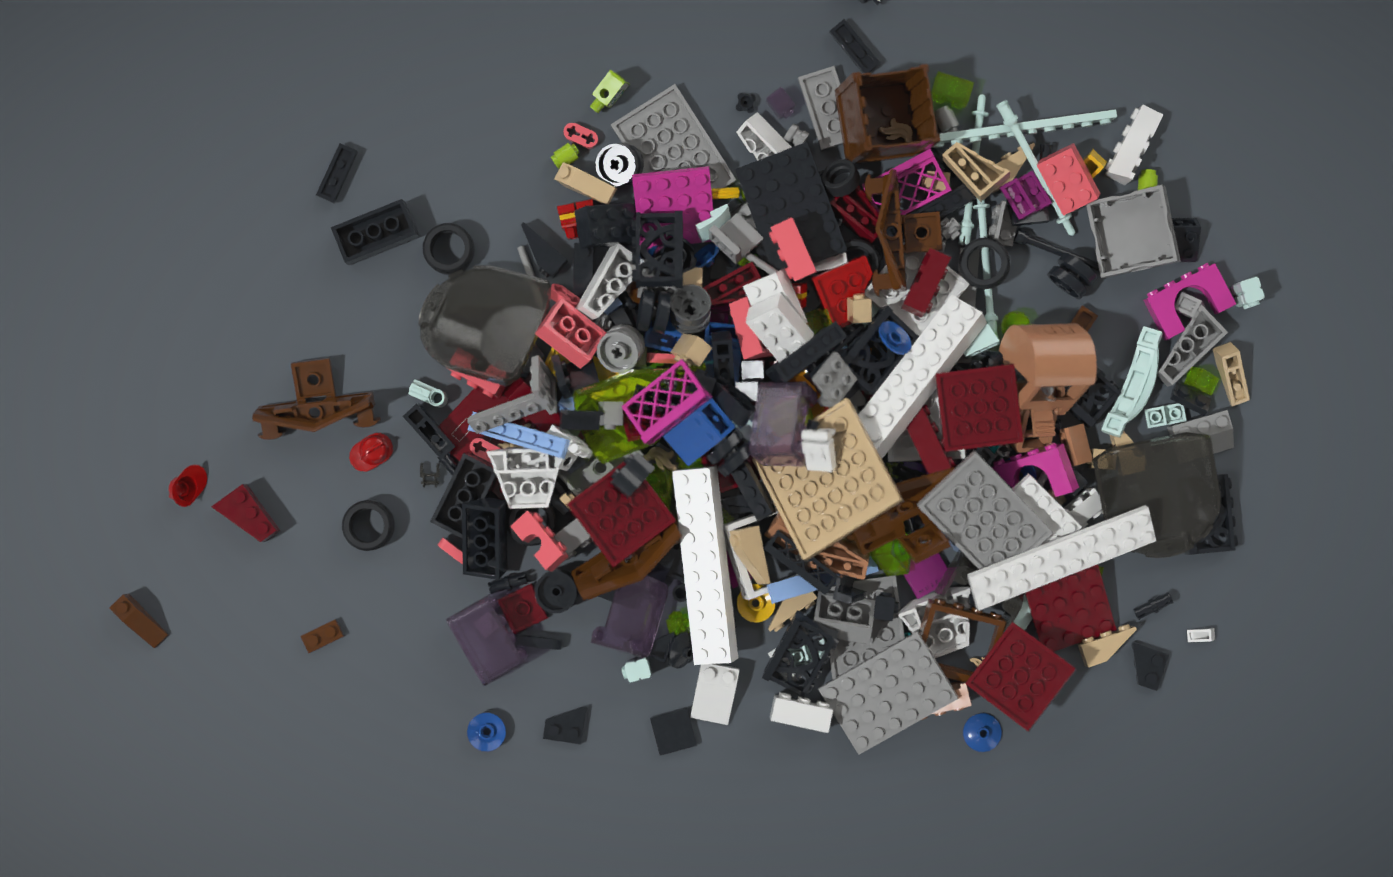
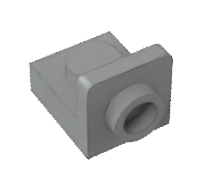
(1187, 305)

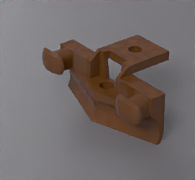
(893, 246)
(332, 408)
(890, 524)
(599, 577)

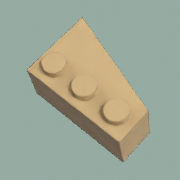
(976, 172)

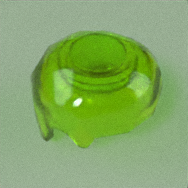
(1014, 318)

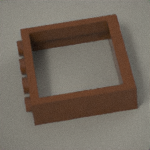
(960, 610)

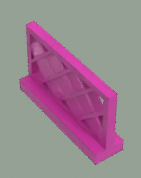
(912, 166)
(671, 417)

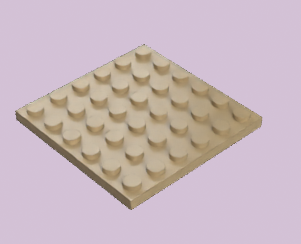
(830, 505)

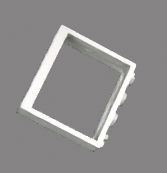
(739, 569)

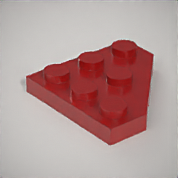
(842, 282)

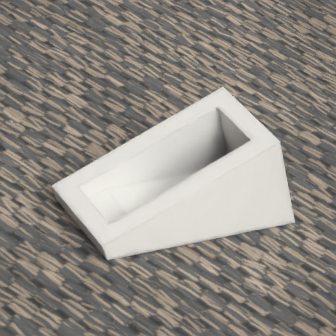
(1201, 635)

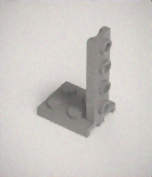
(543, 397)

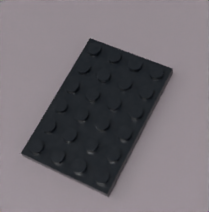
(788, 188)

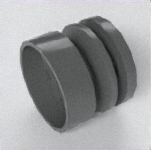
(691, 300)

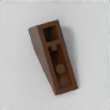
(138, 620)

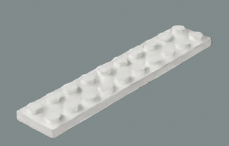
(1061, 557)

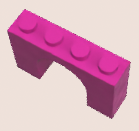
(1207, 281)
(1051, 460)

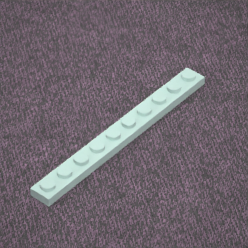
(1029, 127)

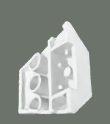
(525, 476)
(947, 630)

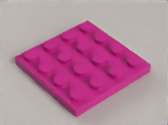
(675, 191)

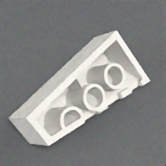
(761, 137)
(1133, 144)
(608, 282)
(1085, 506)

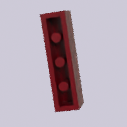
(928, 443)

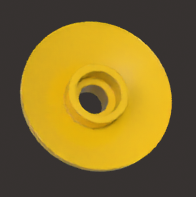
(759, 613)

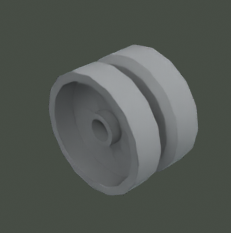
(620, 348)

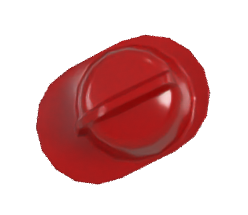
(371, 452)
(188, 485)

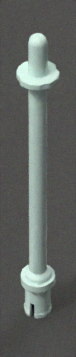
(1011, 121)
(966, 223)
(990, 316)

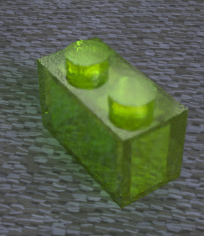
(951, 90)

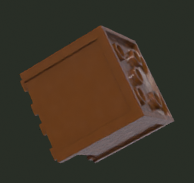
(872, 101)

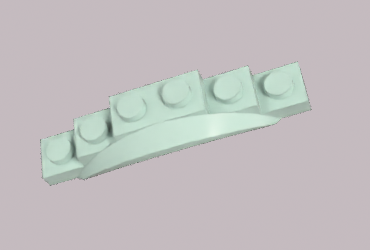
(1138, 383)

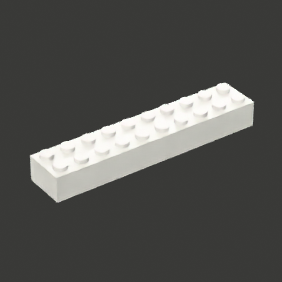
(915, 375)
(705, 565)

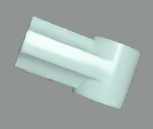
(426, 393)

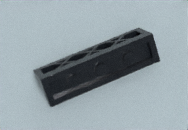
(795, 565)

